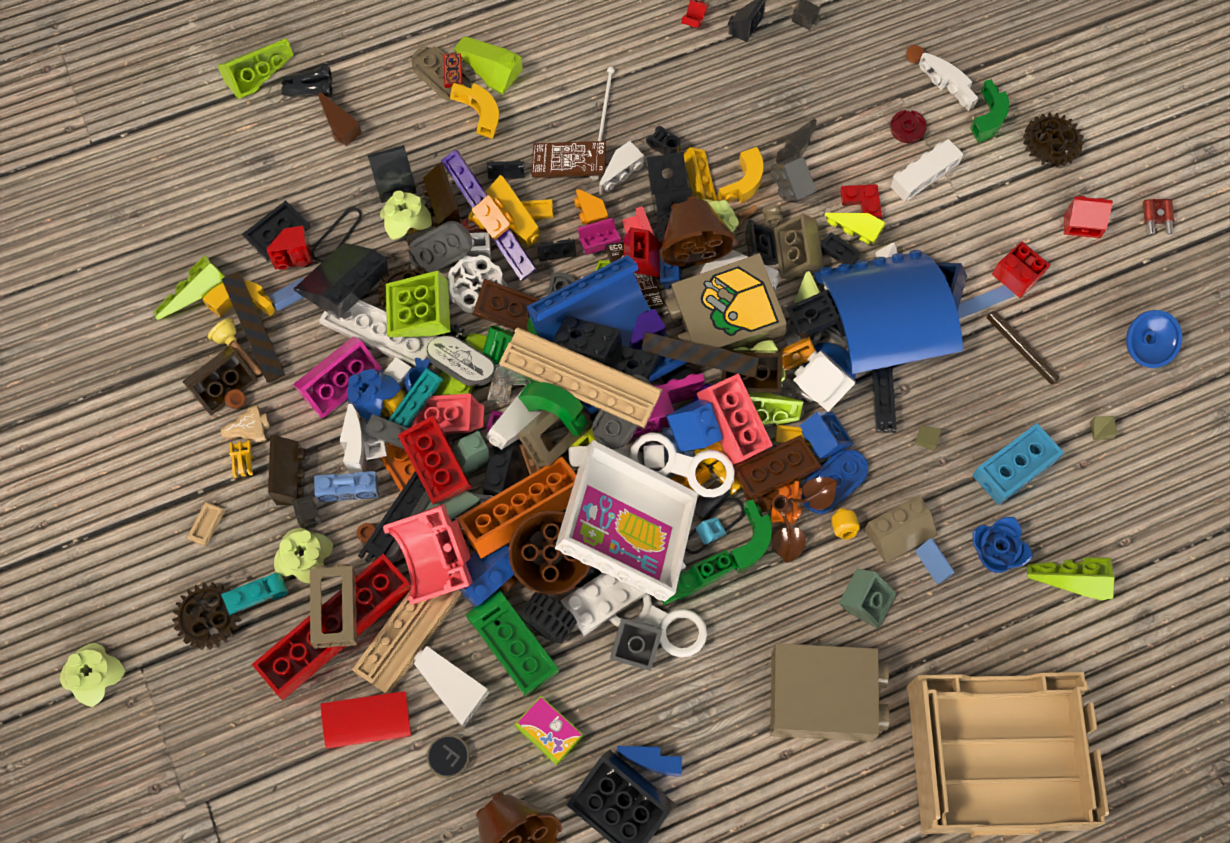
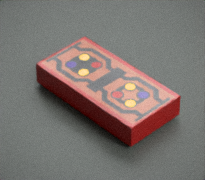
(452, 69)

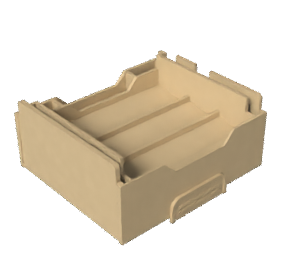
(1005, 754)

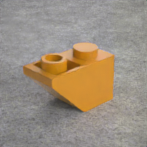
(591, 208)

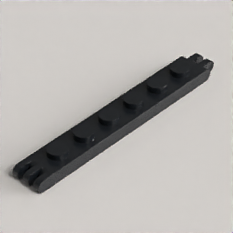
(884, 399)
(400, 509)

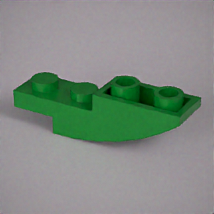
(702, 575)

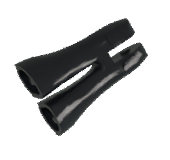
(308, 83)

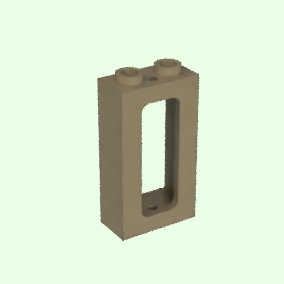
(535, 447)
(348, 635)

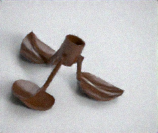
(790, 542)

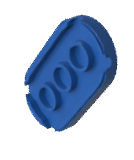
(848, 470)

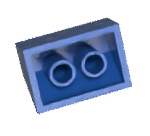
(487, 575)

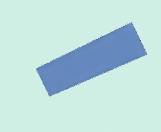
(984, 301)

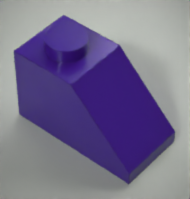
(646, 322)

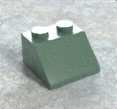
(868, 597)

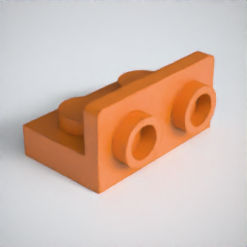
(789, 491)

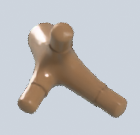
(745, 214)

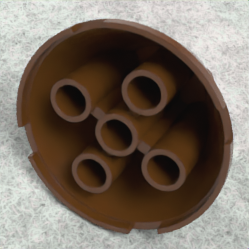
(695, 234)
(535, 569)
(516, 821)

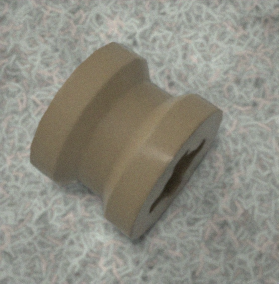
(773, 216)

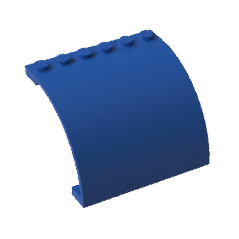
(604, 298)
(893, 310)

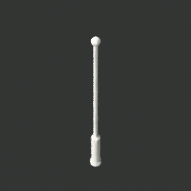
(610, 70)

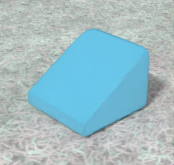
(710, 530)

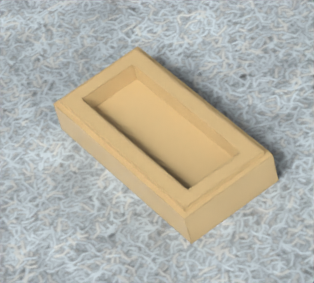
(205, 524)

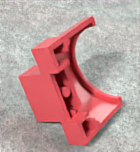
(433, 553)

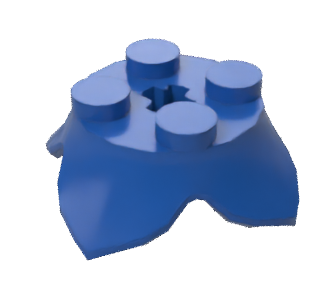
(369, 390)
(1008, 534)

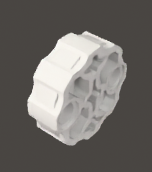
(463, 287)

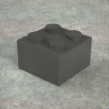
(793, 178)
(636, 643)

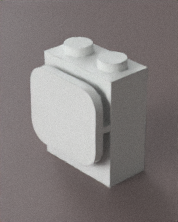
(823, 380)

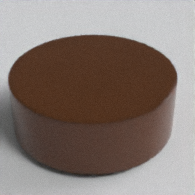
(508, 584)

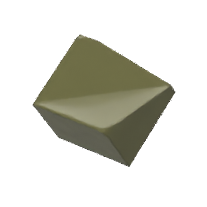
(1103, 427)

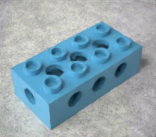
(1034, 454)

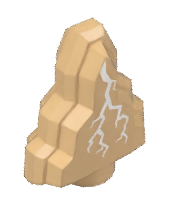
(249, 426)

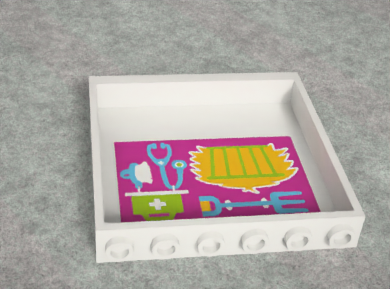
(627, 521)

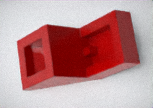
(695, 13)

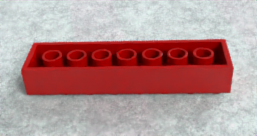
(296, 660)

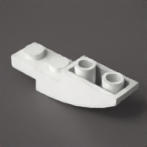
(946, 75)

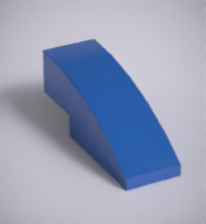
(650, 760)

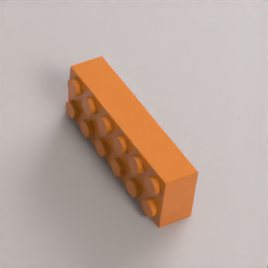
(496, 519)

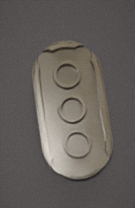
(429, 66)

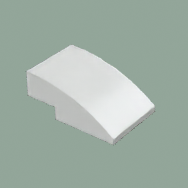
(353, 441)

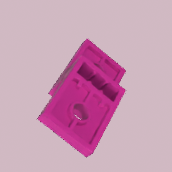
(672, 392)

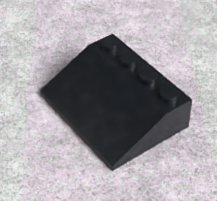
(343, 278)
(620, 802)

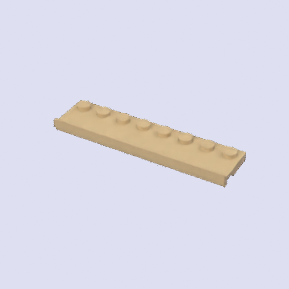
(581, 377)
(402, 638)

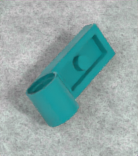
(255, 592)

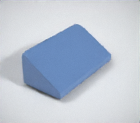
(286, 296)
(934, 561)

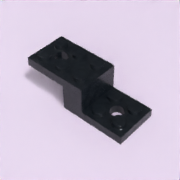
(667, 191)
(825, 310)
(604, 346)

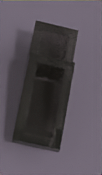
(797, 142)

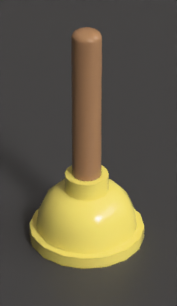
(225, 334)

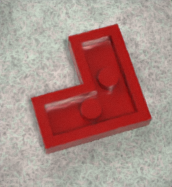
(864, 195)

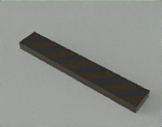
(253, 327)
(701, 354)

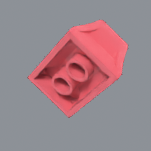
(454, 413)

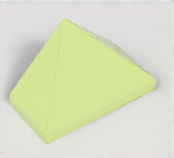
(807, 289)

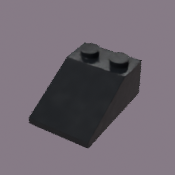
(392, 172)

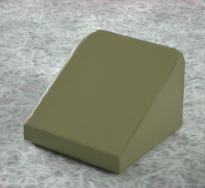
(928, 437)

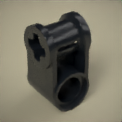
(663, 141)

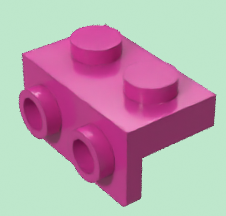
(598, 234)

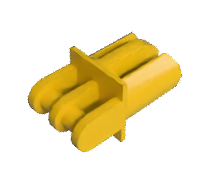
(242, 456)

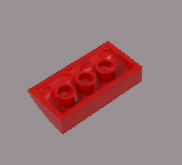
(434, 460)
(365, 719)

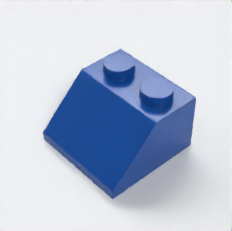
(694, 426)
(825, 434)

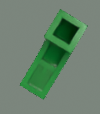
(990, 123)
(557, 401)
(753, 551)

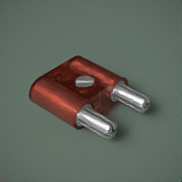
(1158, 212)

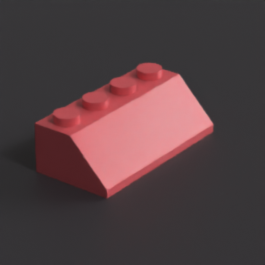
(737, 419)

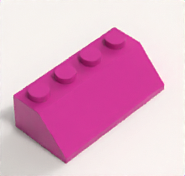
(328, 382)

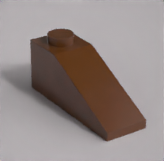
(342, 125)

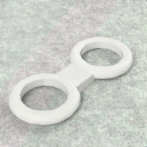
(686, 465)
(659, 618)

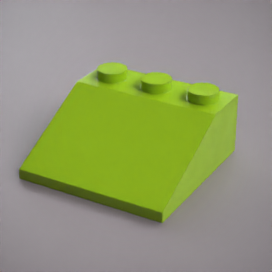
(418, 306)

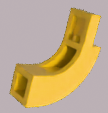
(484, 105)
(752, 166)
(219, 301)

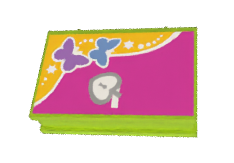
(548, 730)

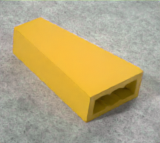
(526, 229)

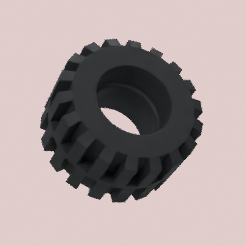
(548, 617)

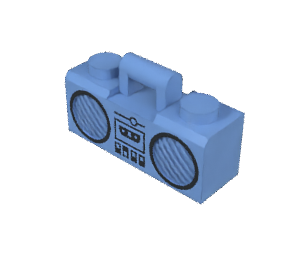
(346, 486)

